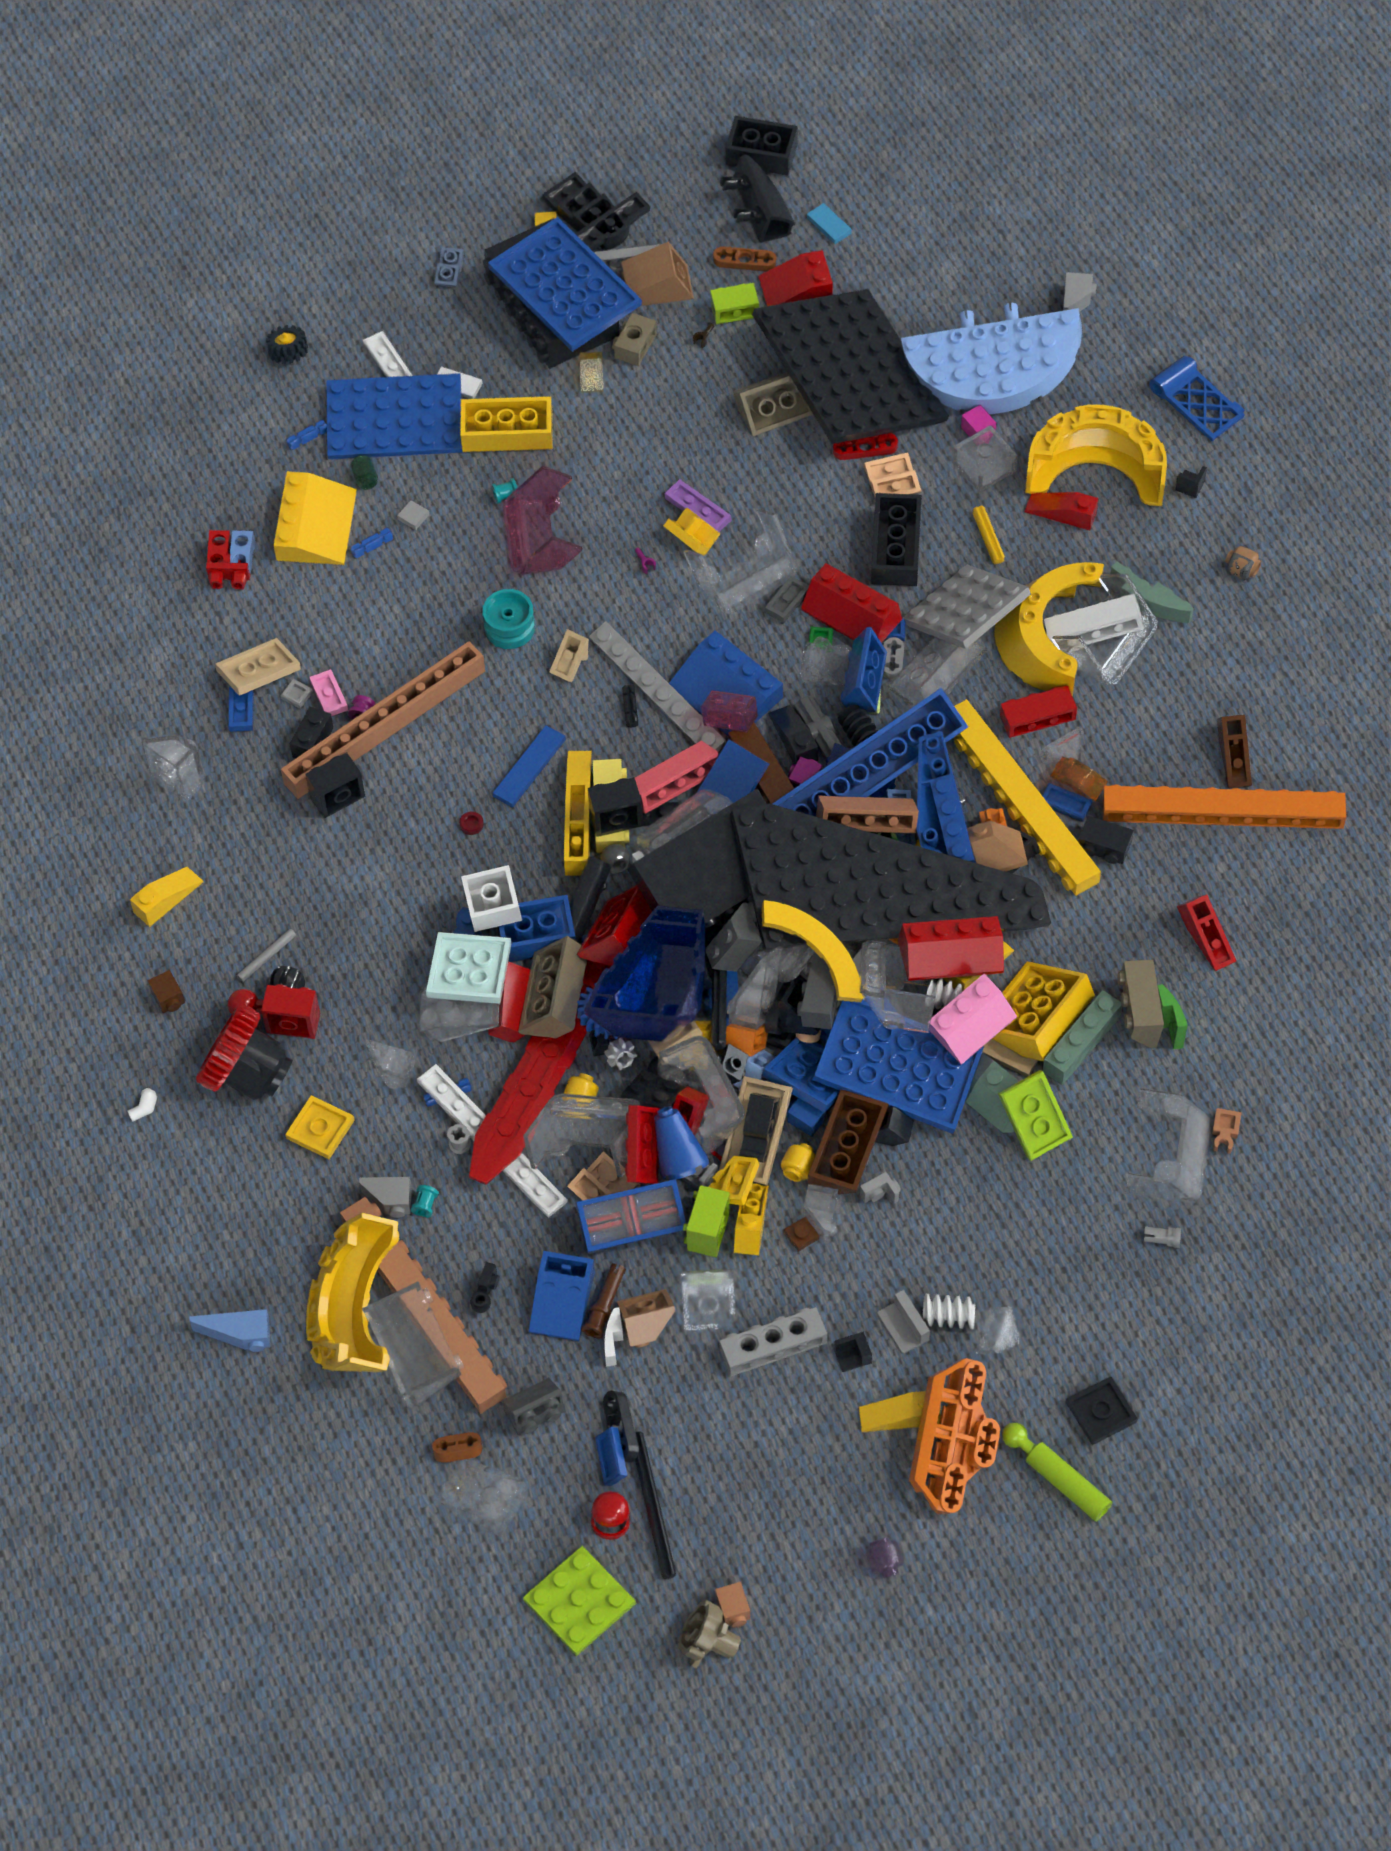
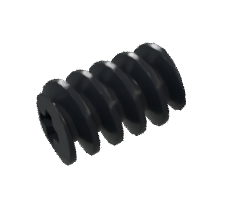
(856, 724)

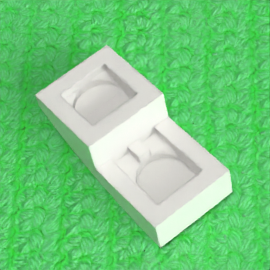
(613, 1333)

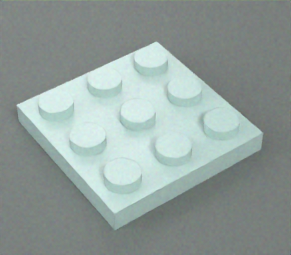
(468, 967)

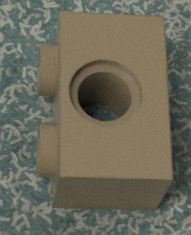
(635, 339)

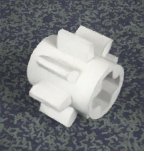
(620, 1053)

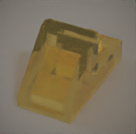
(591, 372)

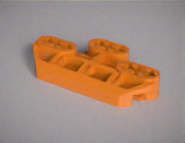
(960, 1430)

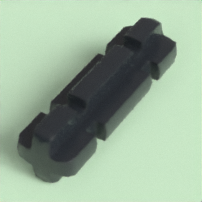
(630, 706)

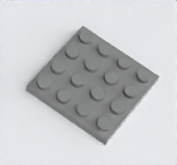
(966, 606)

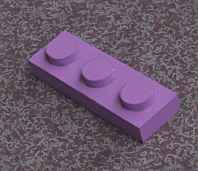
(686, 497)

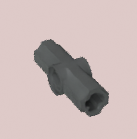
(818, 724)

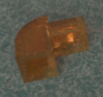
(1079, 777)

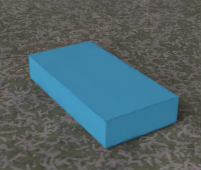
(829, 223)

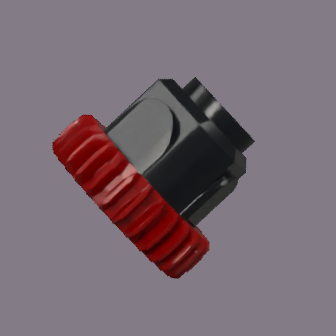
(244, 1057)

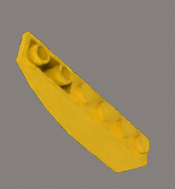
(577, 812)

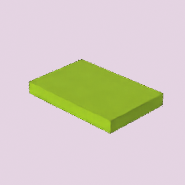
(1035, 1115)

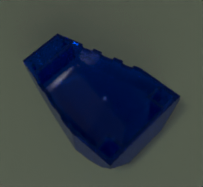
(656, 980)

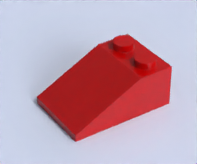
(797, 279)

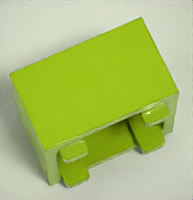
(707, 1221)

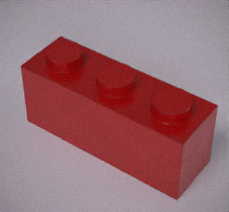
(1038, 711)
(511, 1003)

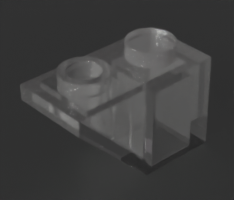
(820, 1208)

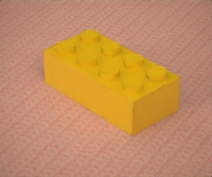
(506, 424)

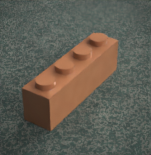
(870, 813)

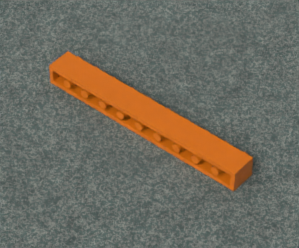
(1224, 806)

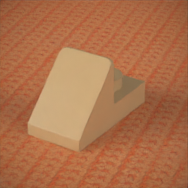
(570, 653)

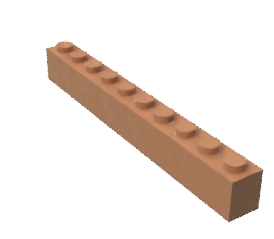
(388, 715)
(399, 1272)

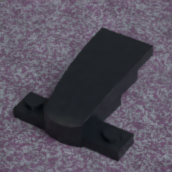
(593, 214)

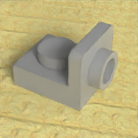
(703, 1176)
(876, 1189)

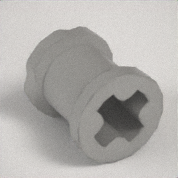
(460, 1133)

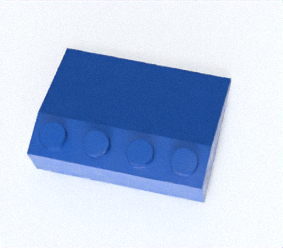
(725, 668)

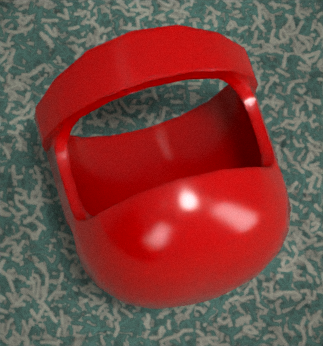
(610, 1510)

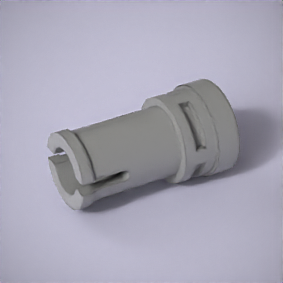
(1163, 1236)

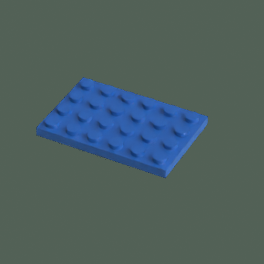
(565, 284)
(394, 416)
(895, 1067)

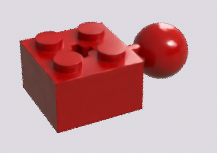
(283, 1009)

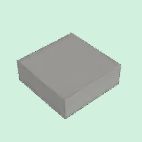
(413, 515)
(296, 693)

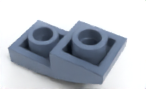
(449, 267)

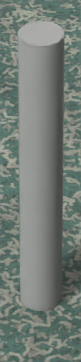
(266, 955)

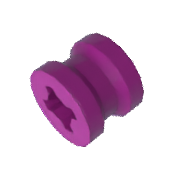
(360, 705)

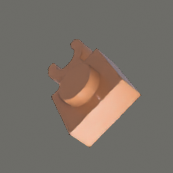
(1226, 1127)

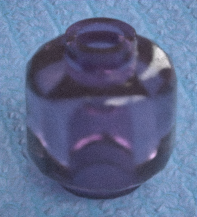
(884, 1557)

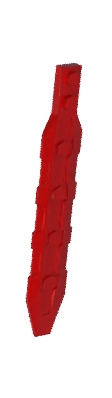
(526, 1093)

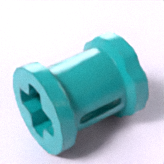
(503, 490)
(424, 1201)

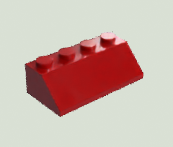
(849, 605)
(615, 926)
(952, 948)

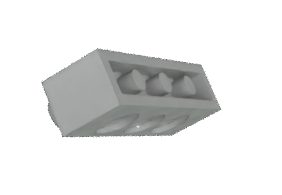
(788, 1344)

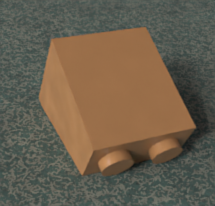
(658, 275)

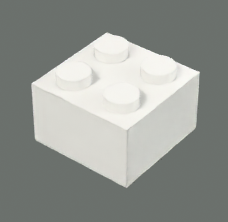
(491, 898)

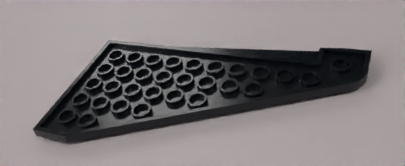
(868, 882)

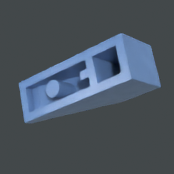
(241, 1329)

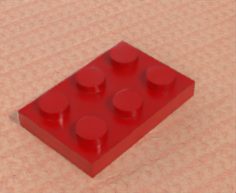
(641, 1145)

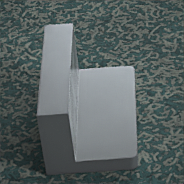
(904, 1323)

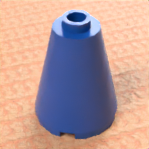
(677, 1145)

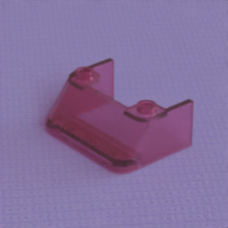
(529, 524)

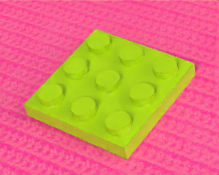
(579, 1600)

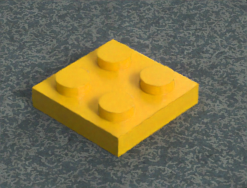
(320, 1127)

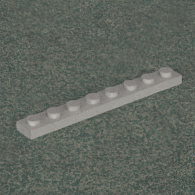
(655, 687)

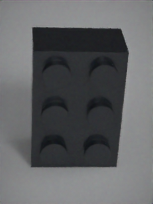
(766, 142)

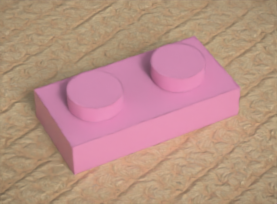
(328, 693)

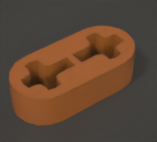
(457, 1447)

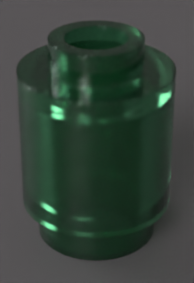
(364, 472)

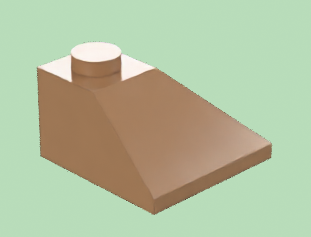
(997, 846)
(645, 1316)

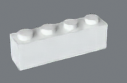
(1098, 621)

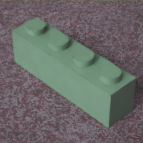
(1082, 1037)

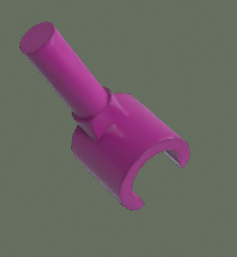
(645, 561)

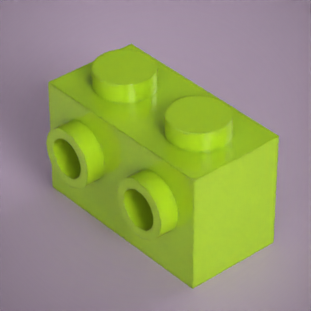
(733, 303)

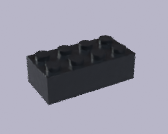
(896, 539)

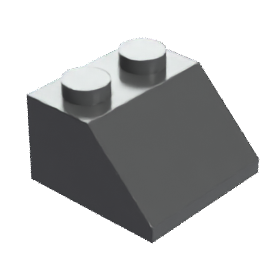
(734, 941)

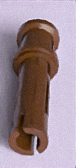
(601, 1310)

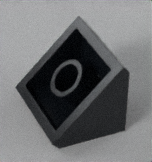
(788, 1007)

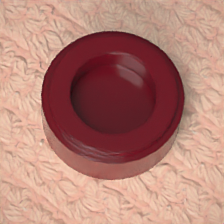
(471, 823)

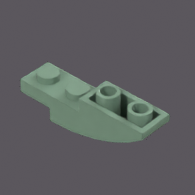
(1159, 598)

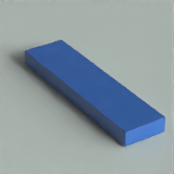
(529, 766)

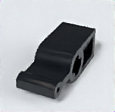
(758, 1125)

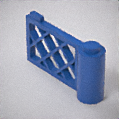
(1181, 375)

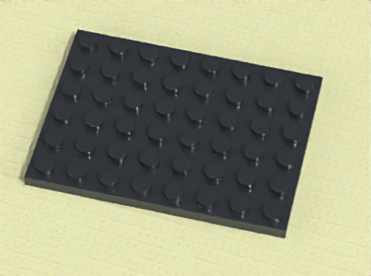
(849, 366)

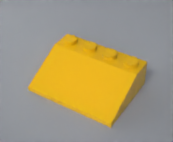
(314, 520)
(1045, 1007)

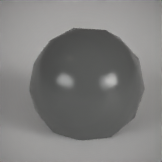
(617, 857)

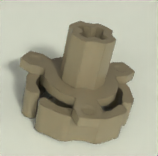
(707, 1633)

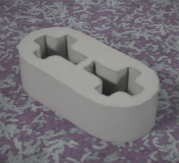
(897, 658)

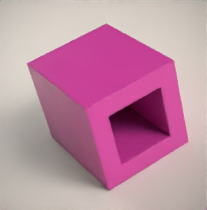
(976, 420)

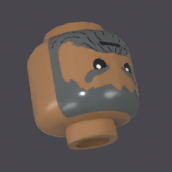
(1243, 562)

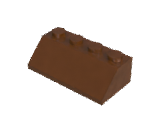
(847, 1142)

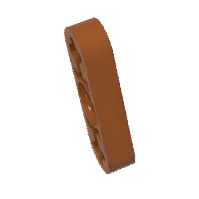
(744, 252)

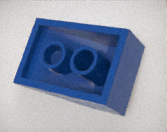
(541, 925)

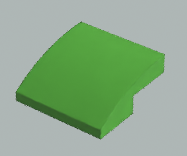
(1172, 1017)

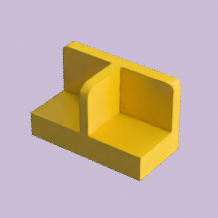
(693, 531)

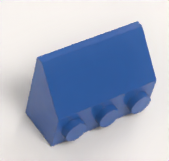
(864, 672)

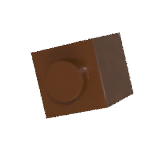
(166, 992)

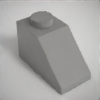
(1078, 291)
(389, 1193)

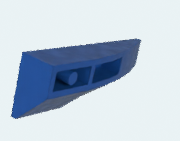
(941, 814)

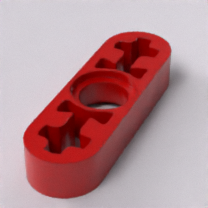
(859, 453)

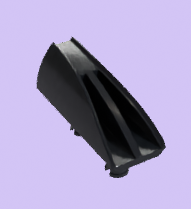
(761, 200)

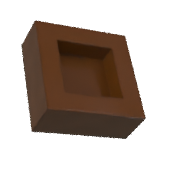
(801, 1234)

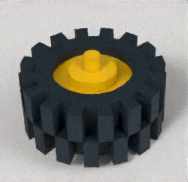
(287, 344)

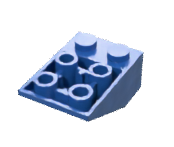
(561, 1295)

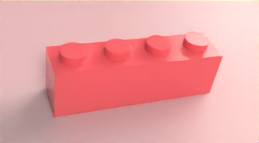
(675, 775)

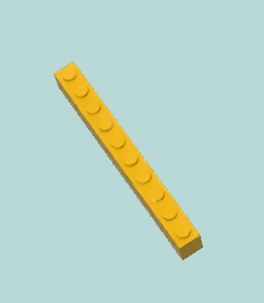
(1025, 803)

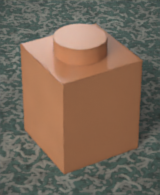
(734, 1604)

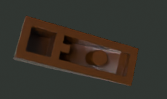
(1234, 750)

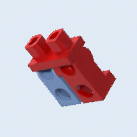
(229, 558)

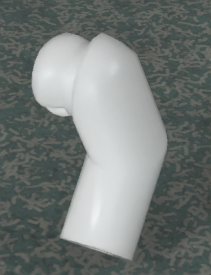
(145, 1106)

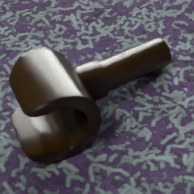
(703, 335)

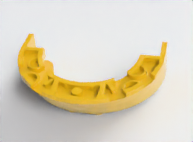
(1103, 437)
(1021, 632)
(341, 1291)

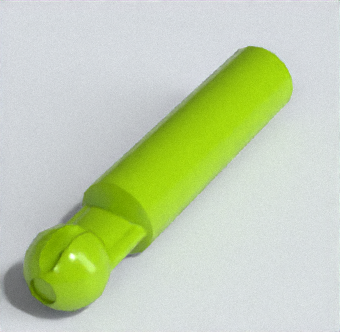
(1058, 1472)

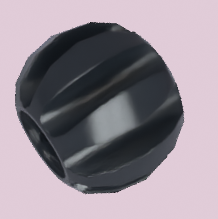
(287, 976)

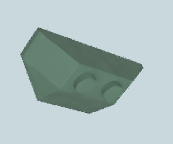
(984, 1090)

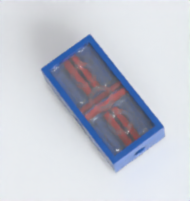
(630, 1216)

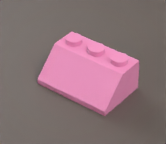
(972, 1019)

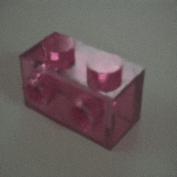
(729, 711)

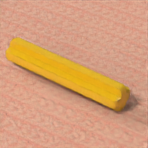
(988, 534)

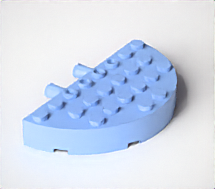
(996, 362)

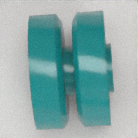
(508, 618)

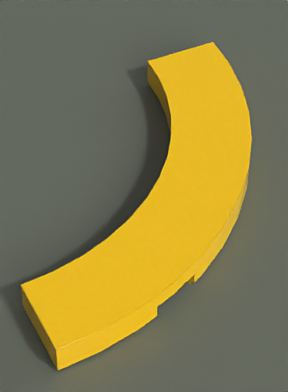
(821, 941)

